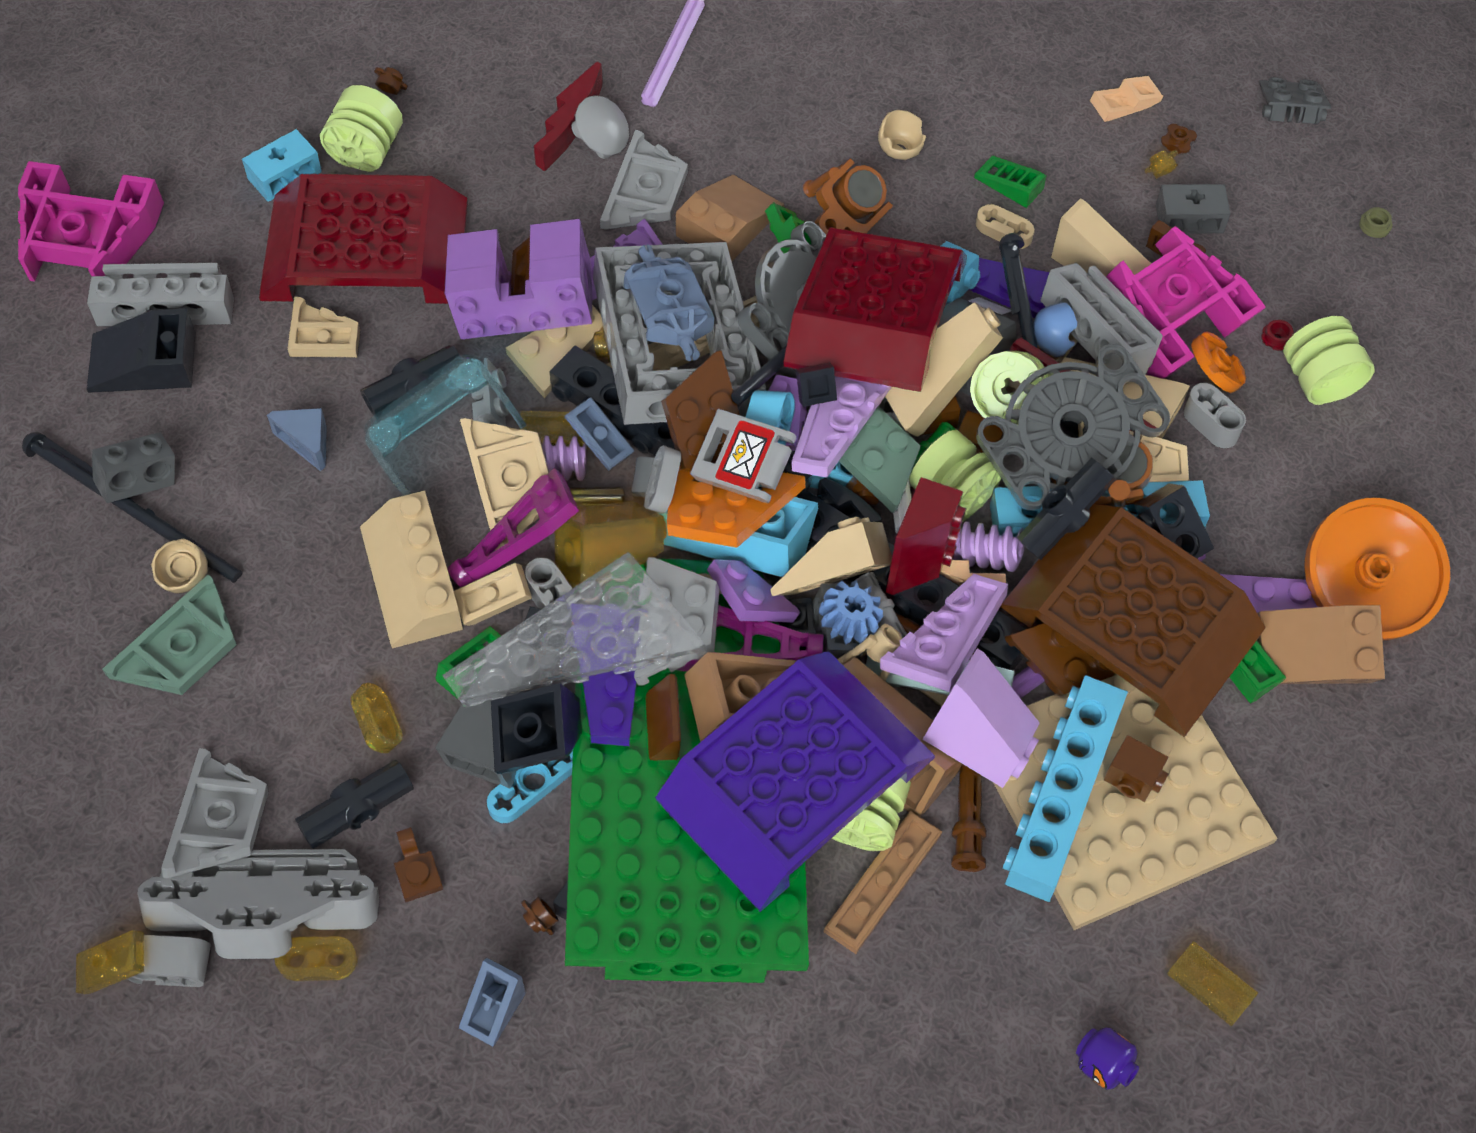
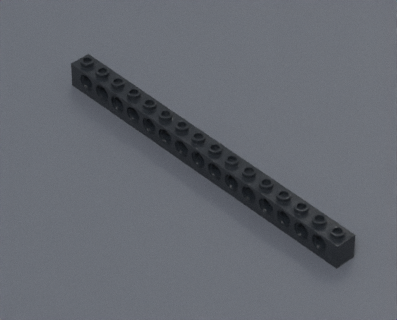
(583, 370)

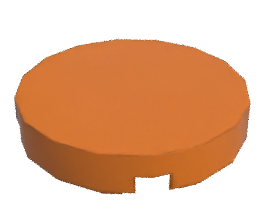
(1220, 367)

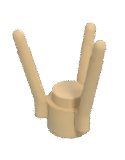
(876, 646)

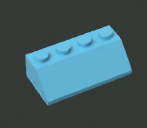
(769, 549)

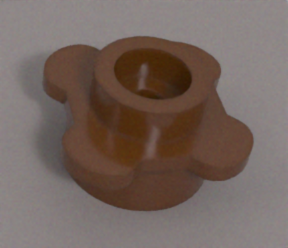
(389, 80)
(1178, 138)
(539, 915)

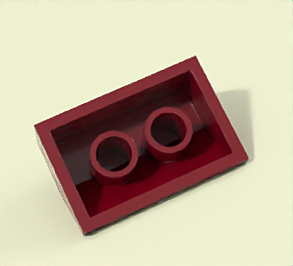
(926, 536)

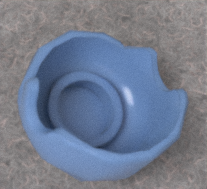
(1053, 329)

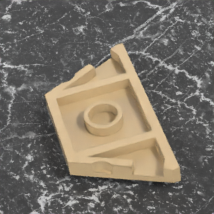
(505, 467)

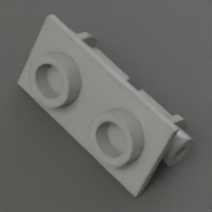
(490, 408)

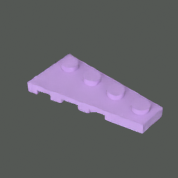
(834, 425)
(948, 637)

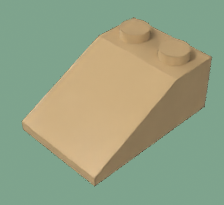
(839, 555)

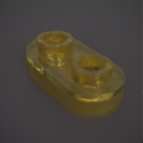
(376, 718)
(317, 958)

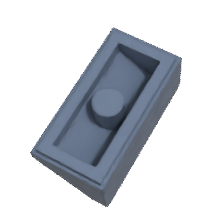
(599, 434)

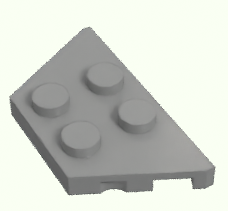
(645, 185)
(694, 599)
(215, 817)

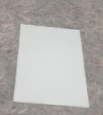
(995, 307)

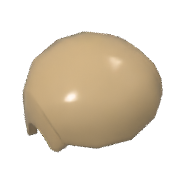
(903, 129)
(179, 566)

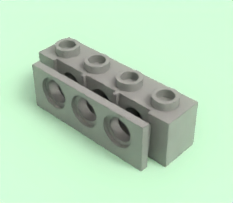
(144, 290)
(1102, 315)

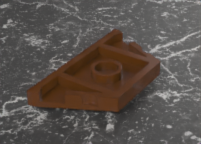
(694, 405)
(1056, 658)

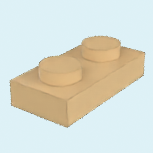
(492, 594)

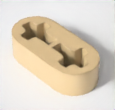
(1005, 223)

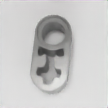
(1214, 415)
(544, 593)
(174, 961)

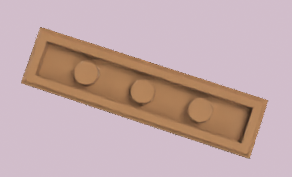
(882, 883)

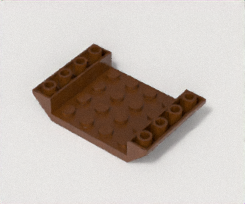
(1141, 611)

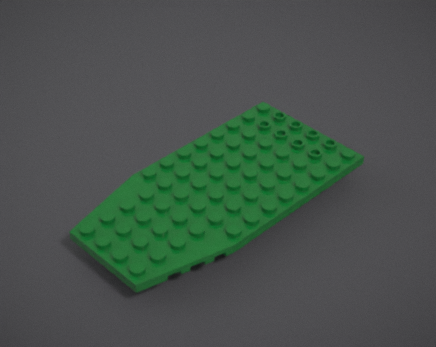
(639, 884)

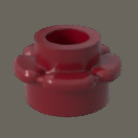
(1277, 328)

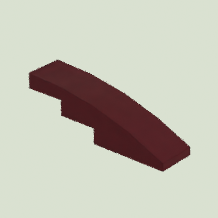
(559, 125)

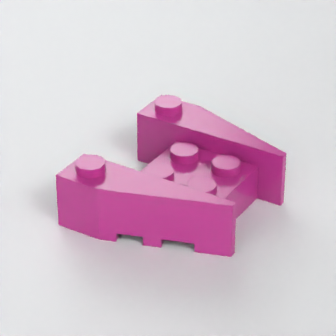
(82, 228)
(1180, 289)

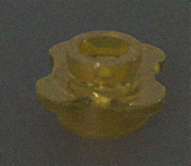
(1162, 163)
(601, 345)

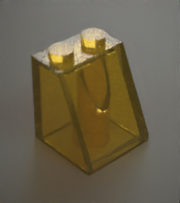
(604, 534)

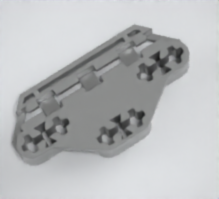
(261, 899)

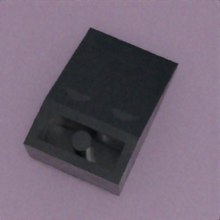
(143, 353)

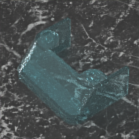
(423, 403)

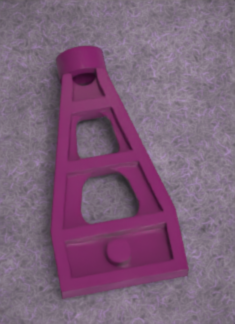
(554, 507)
(789, 639)

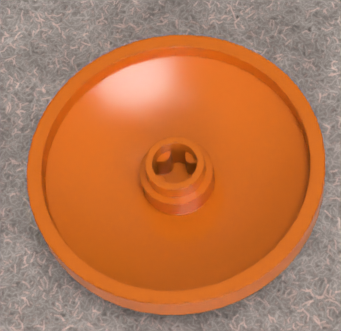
(1383, 557)

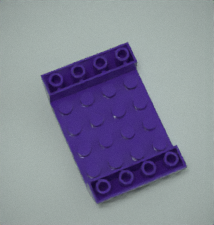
(789, 774)

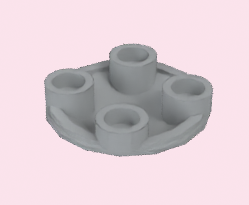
(601, 126)

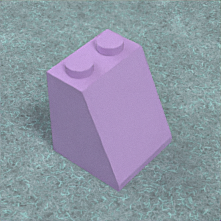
(985, 723)

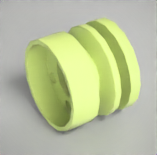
(361, 128)
(1328, 360)
(993, 377)
(954, 464)
(877, 823)

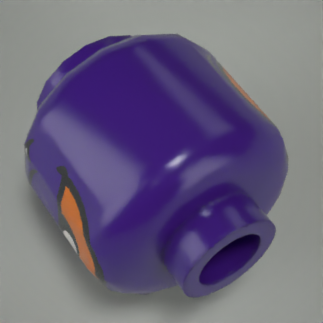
(1107, 1058)

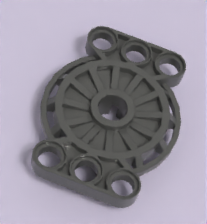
(779, 289)
(1075, 398)

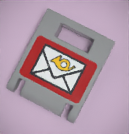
(747, 457)

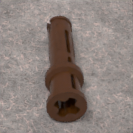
(969, 830)

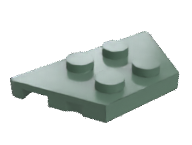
(882, 458)
(178, 644)

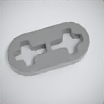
(662, 479)

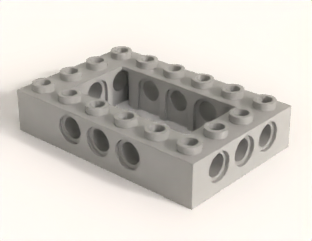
(636, 383)

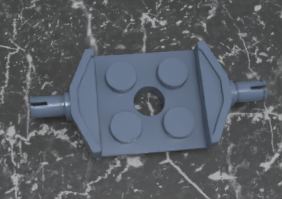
(669, 318)

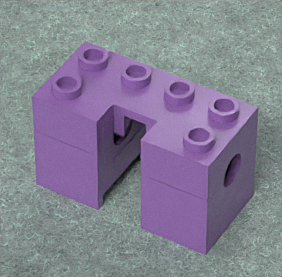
(554, 294)

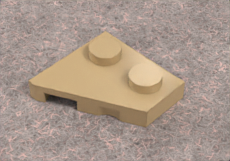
(321, 333)

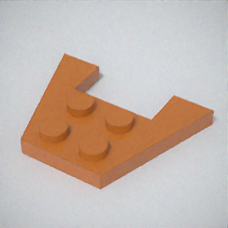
(722, 516)

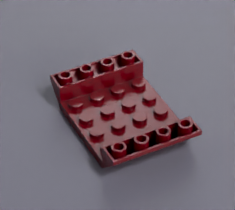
(361, 233)
(873, 308)

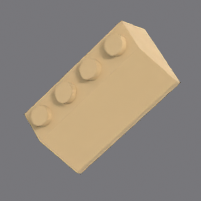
(410, 571)

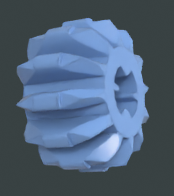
(850, 612)

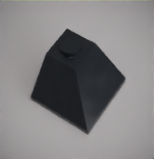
(534, 727)

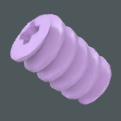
(565, 457)
(989, 547)

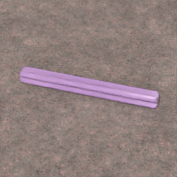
(672, 52)

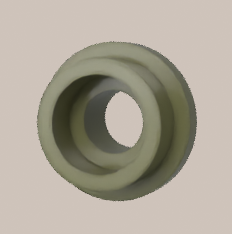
(1376, 222)

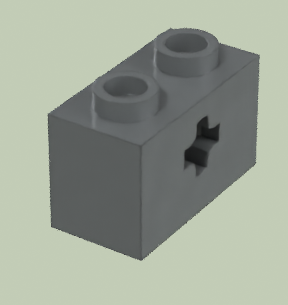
(1194, 207)

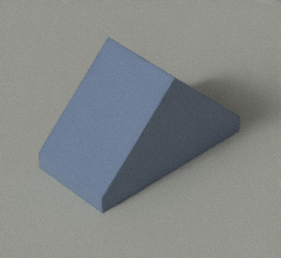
(303, 432)
(492, 1002)

